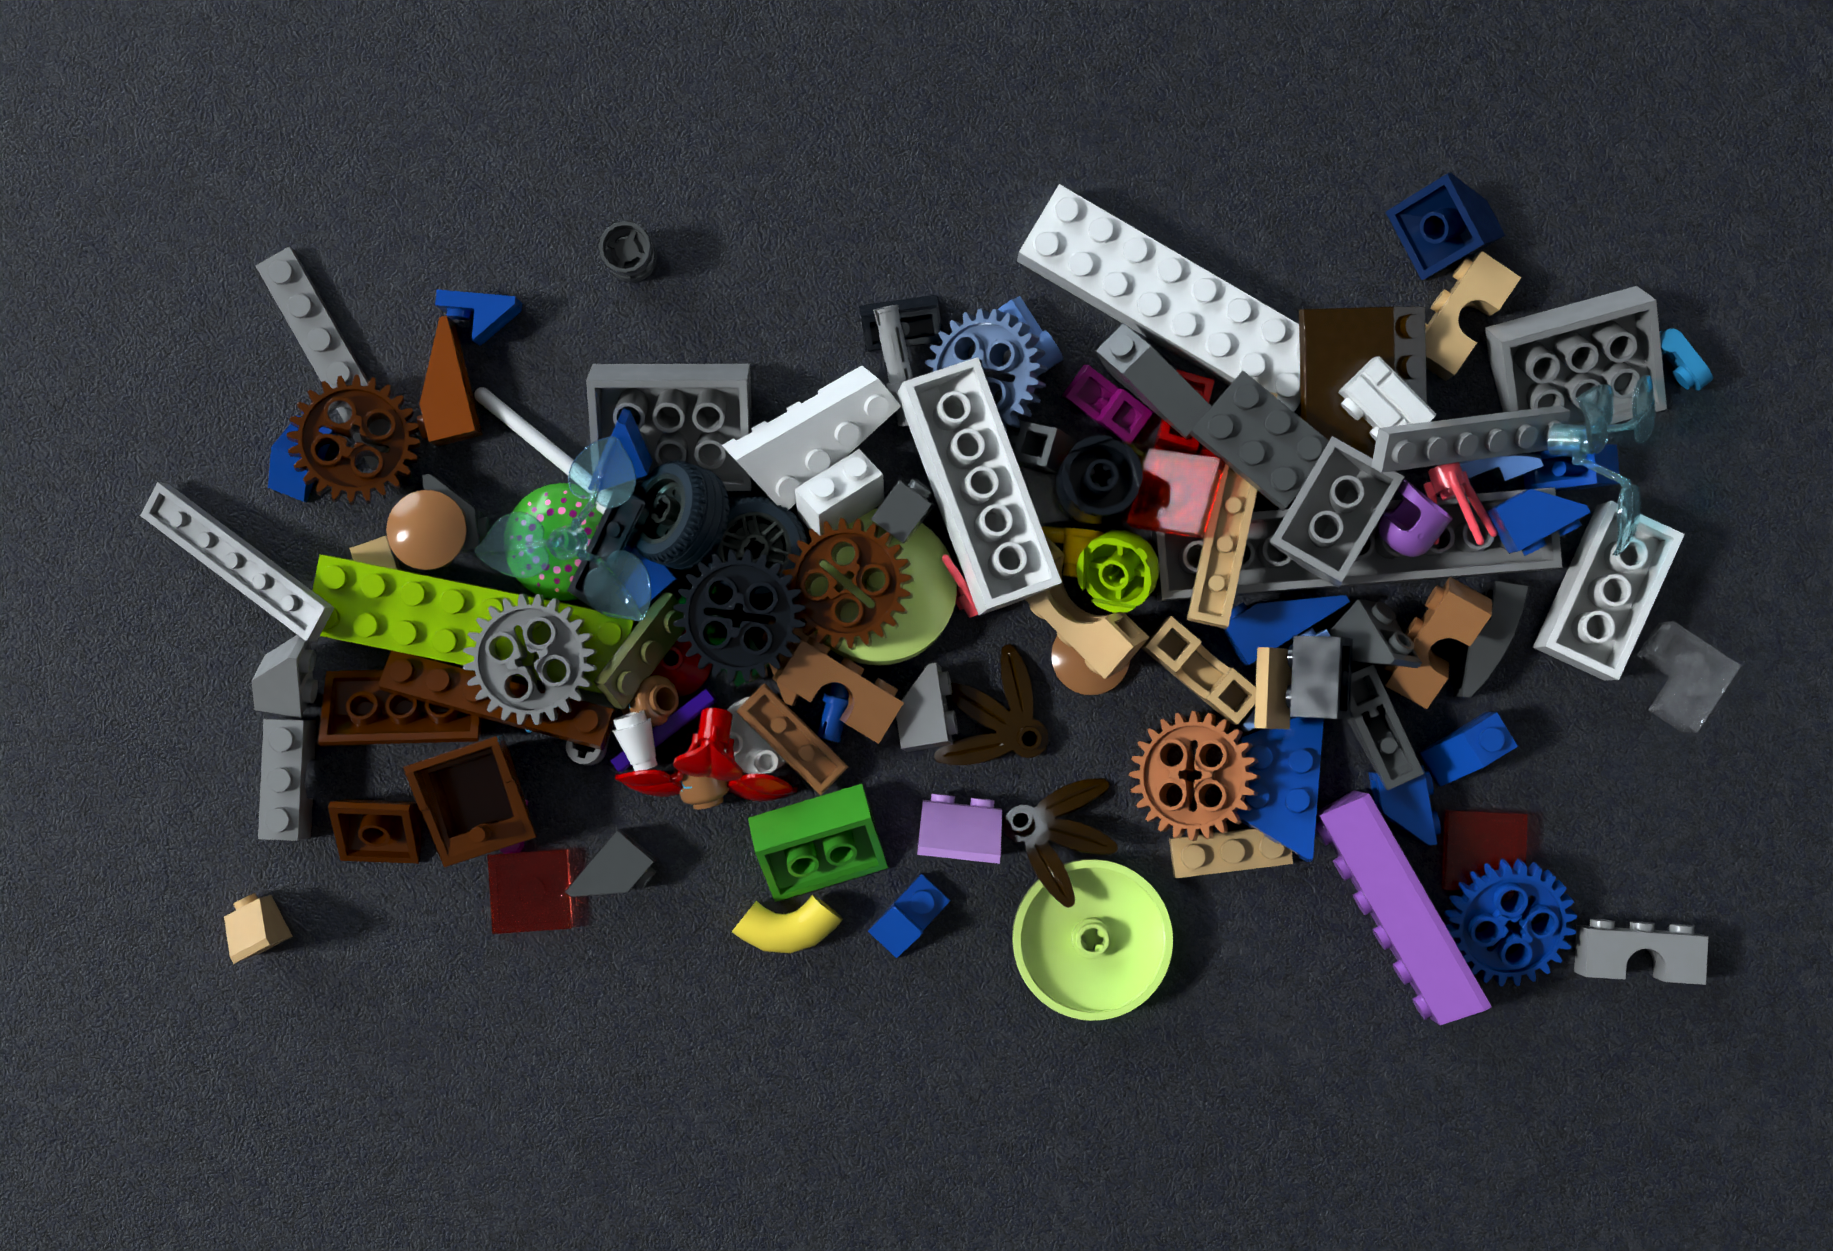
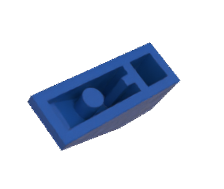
(1275, 623)

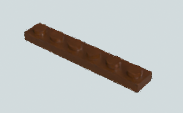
(448, 688)

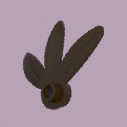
(1007, 724)
(1045, 828)

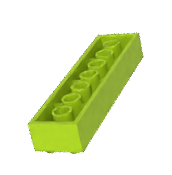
(435, 614)

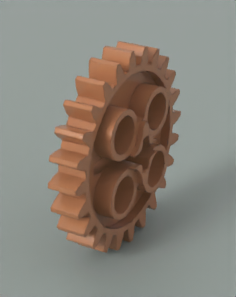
(1158, 775)

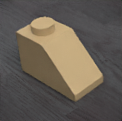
(254, 927)

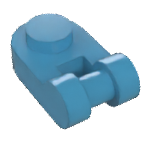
(1688, 365)

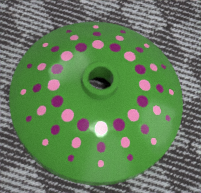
(554, 508)

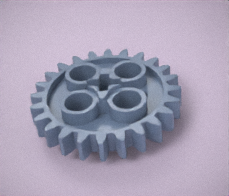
(993, 337)

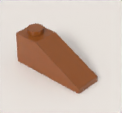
(447, 396)

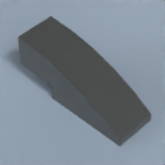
(1488, 648)

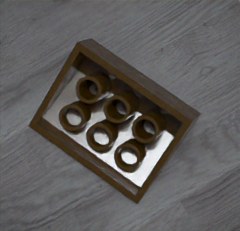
(1338, 344)

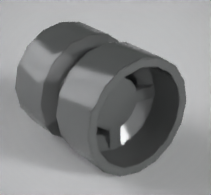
(628, 251)

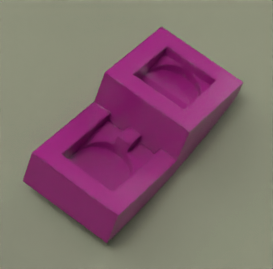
(1107, 404)

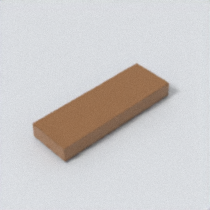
(791, 739)

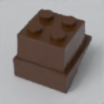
(471, 800)

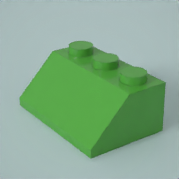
(817, 842)

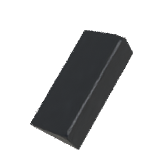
(918, 320)

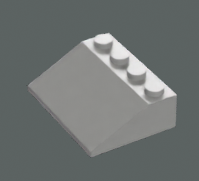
(1575, 347)
(679, 410)

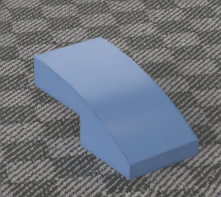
(1510, 465)

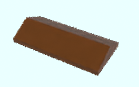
(362, 713)

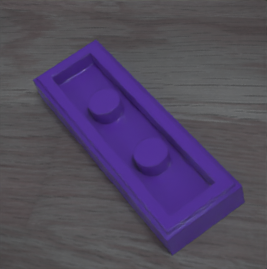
(673, 724)

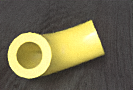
(788, 931)

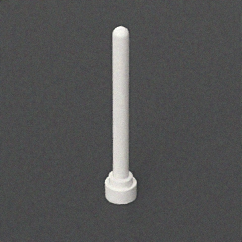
(526, 431)

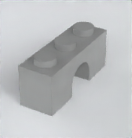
(283, 805)
(1676, 953)

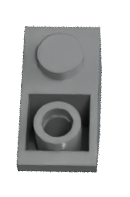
(286, 679)
(925, 715)

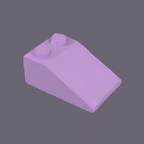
(960, 829)

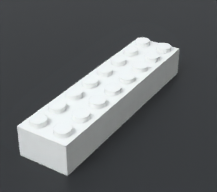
(1163, 295)

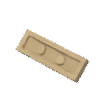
(1226, 853)

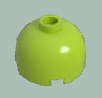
(1118, 570)

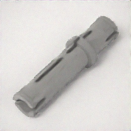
(894, 352)

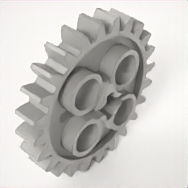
(496, 674)

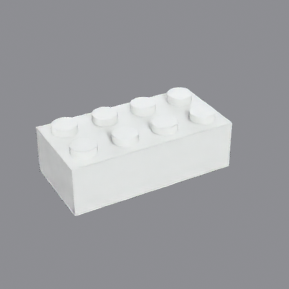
(1607, 595)

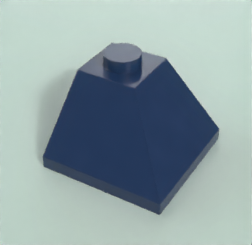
(1444, 225)

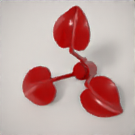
(709, 761)

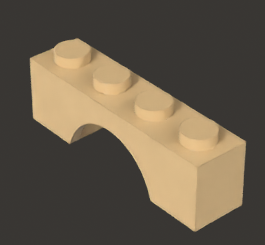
(1103, 640)

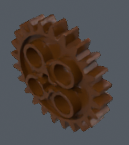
(366, 406)
(870, 557)

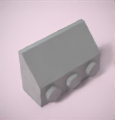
(1335, 512)

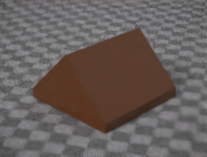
(377, 830)

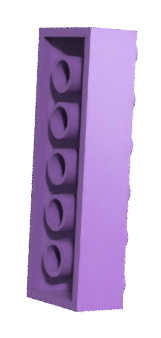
(1400, 909)

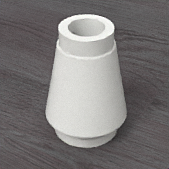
(636, 739)

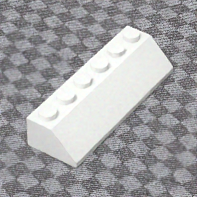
(978, 485)

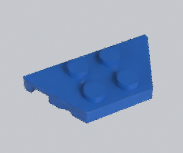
(1287, 784)

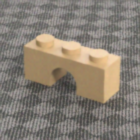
(1480, 285)
(1201, 671)

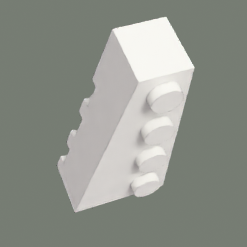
(813, 434)

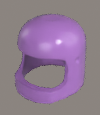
(1413, 523)

